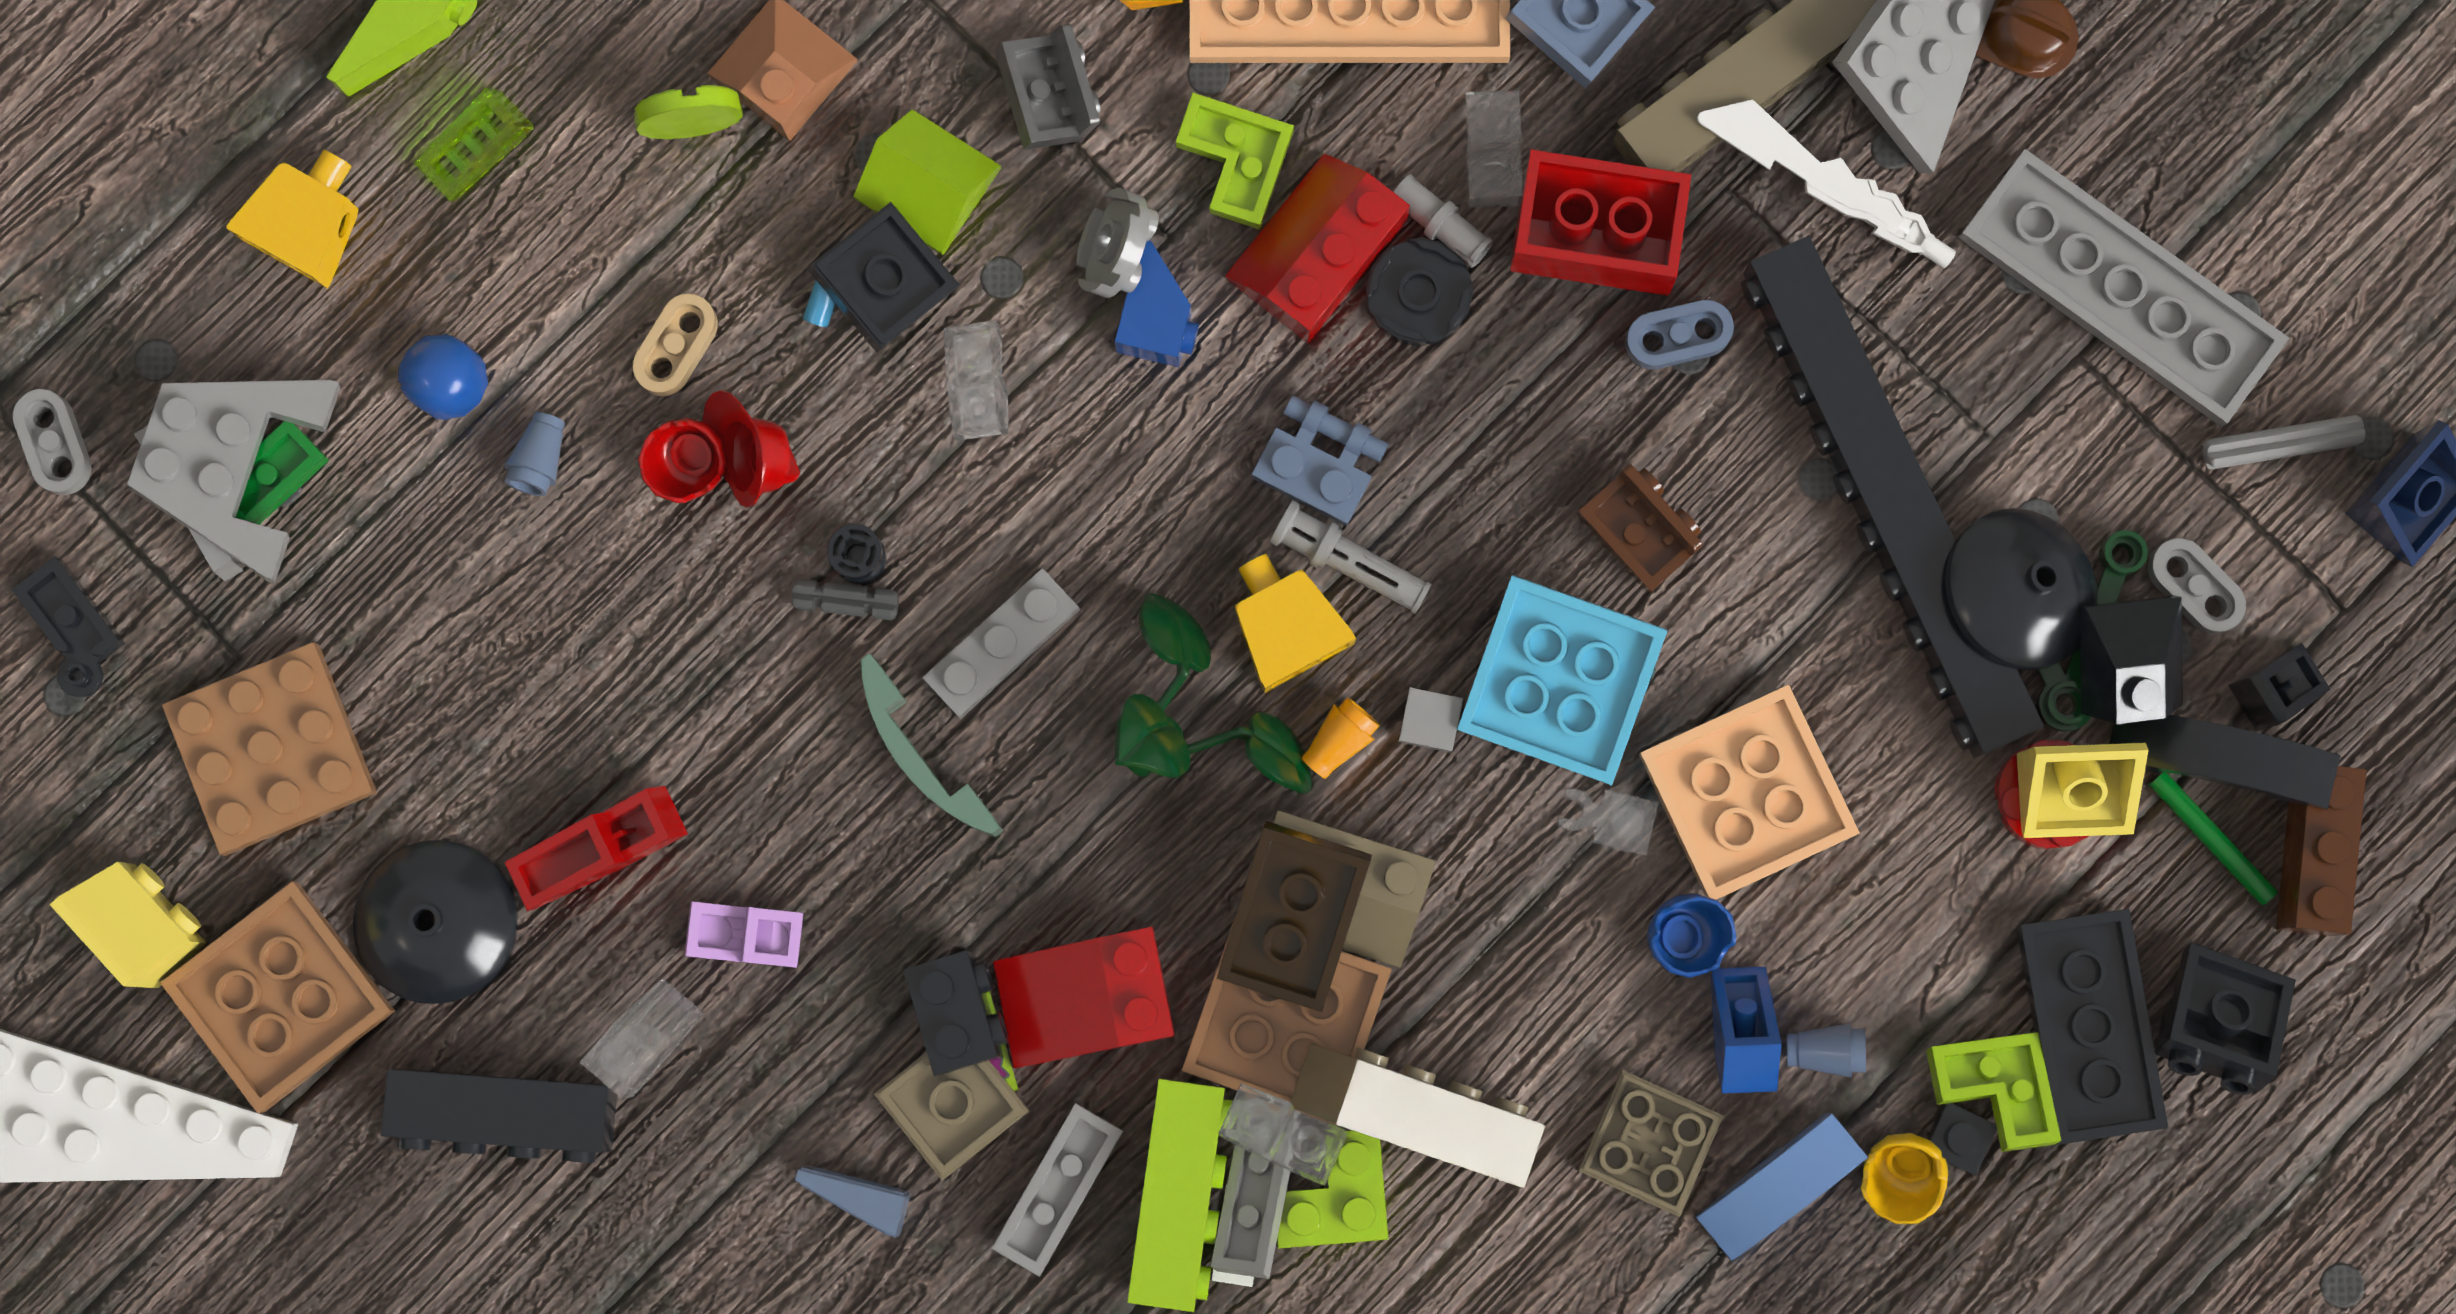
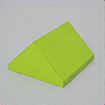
(926, 177)

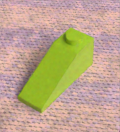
(394, 35)

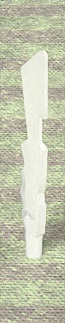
(1830, 182)

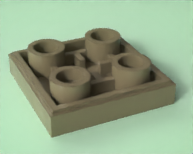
(1650, 1143)

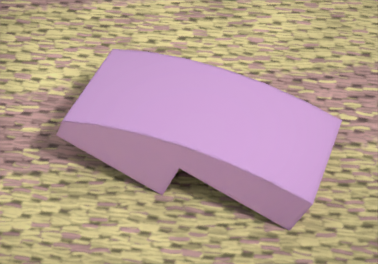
(743, 934)

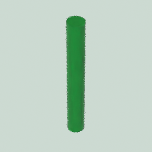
(2213, 838)

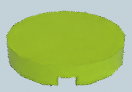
(678, 116)

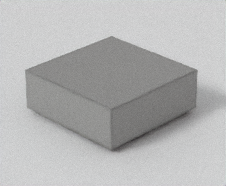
(1430, 720)

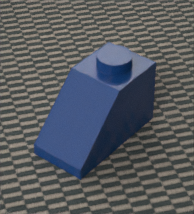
(1156, 316)
(1745, 1030)

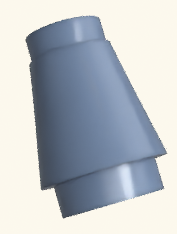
(536, 456)
(1829, 1050)

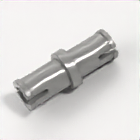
(1443, 221)

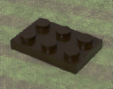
(1294, 916)

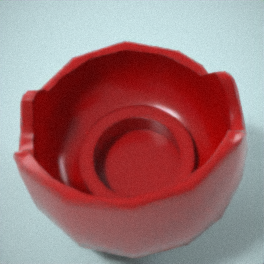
(682, 460)

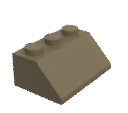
(1389, 895)

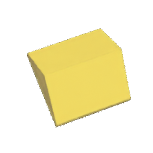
(2080, 789)

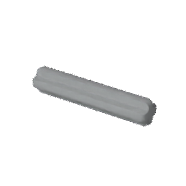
(2283, 442)

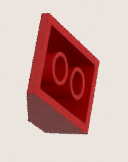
(1084, 997)

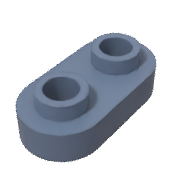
(1677, 334)

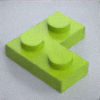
(1249, 147)
(2011, 1075)
(1348, 1208)

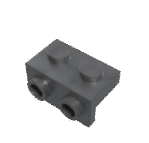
(1048, 88)

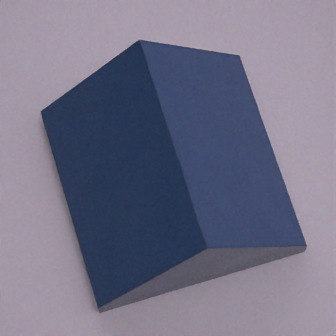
(2412, 495)

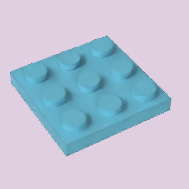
(1562, 679)

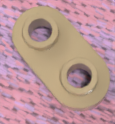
(671, 344)

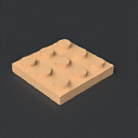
(1748, 793)

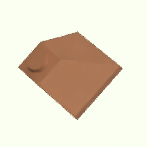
(782, 67)

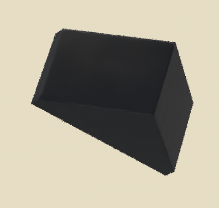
(2279, 688)

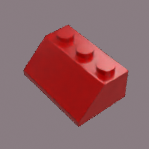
(1601, 222)
(1319, 245)

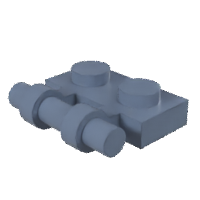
(1313, 475)

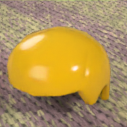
(1904, 1178)

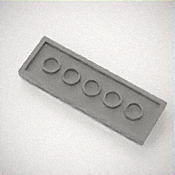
(2124, 288)

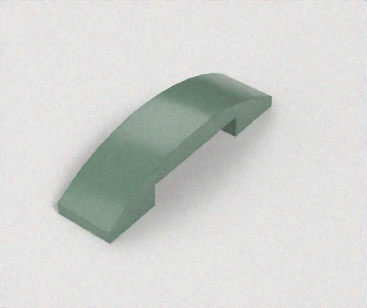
(883, 700)

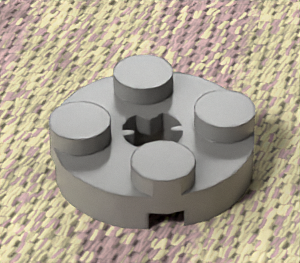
(1115, 243)

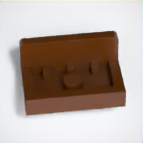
(1641, 527)

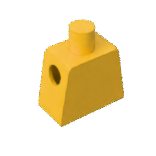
(300, 218)
(1287, 623)

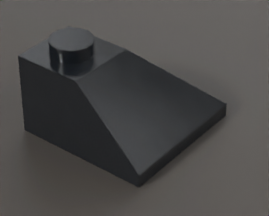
(2131, 659)

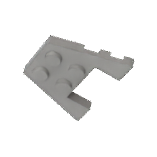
(204, 450)

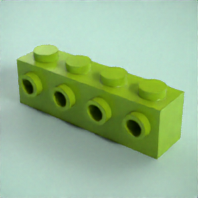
(1177, 1196)

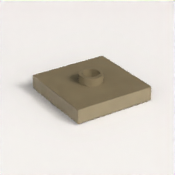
(951, 1113)

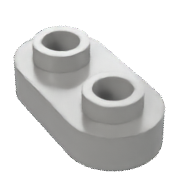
(51, 445)
(2198, 582)

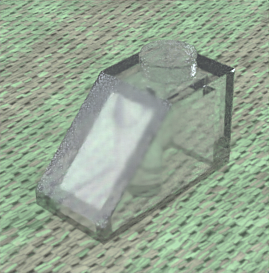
(642, 1039)

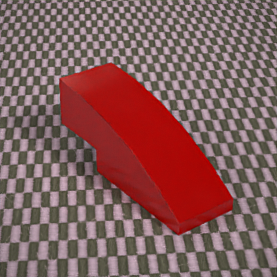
(596, 847)

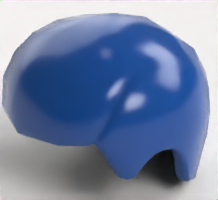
(443, 376)
(1691, 934)

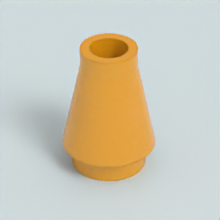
(1341, 736)

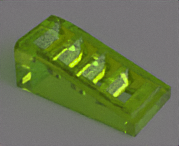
(461, 129)

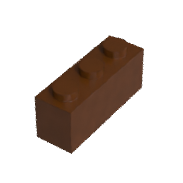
(2323, 860)

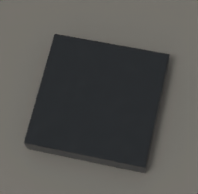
(883, 277)

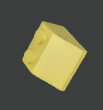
(131, 924)

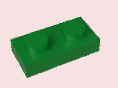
(280, 469)

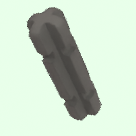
(845, 599)

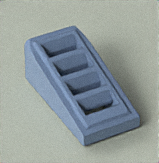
(869, 1201)

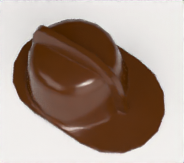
(2029, 37)

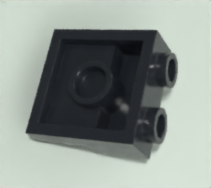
(2225, 1020)

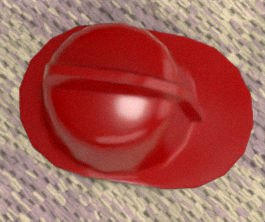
(754, 447)

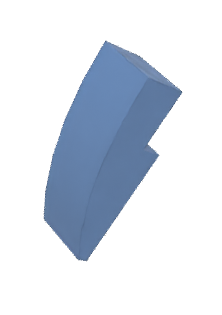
(1781, 1186)

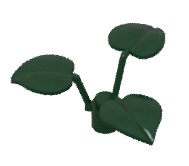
(1155, 742)

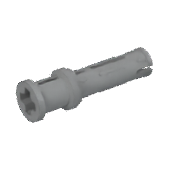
(1410, 589)

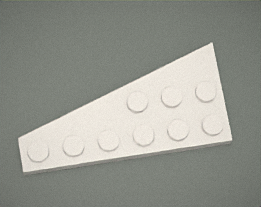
(107, 1123)

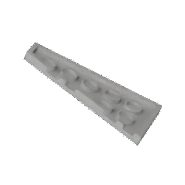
(1912, 67)

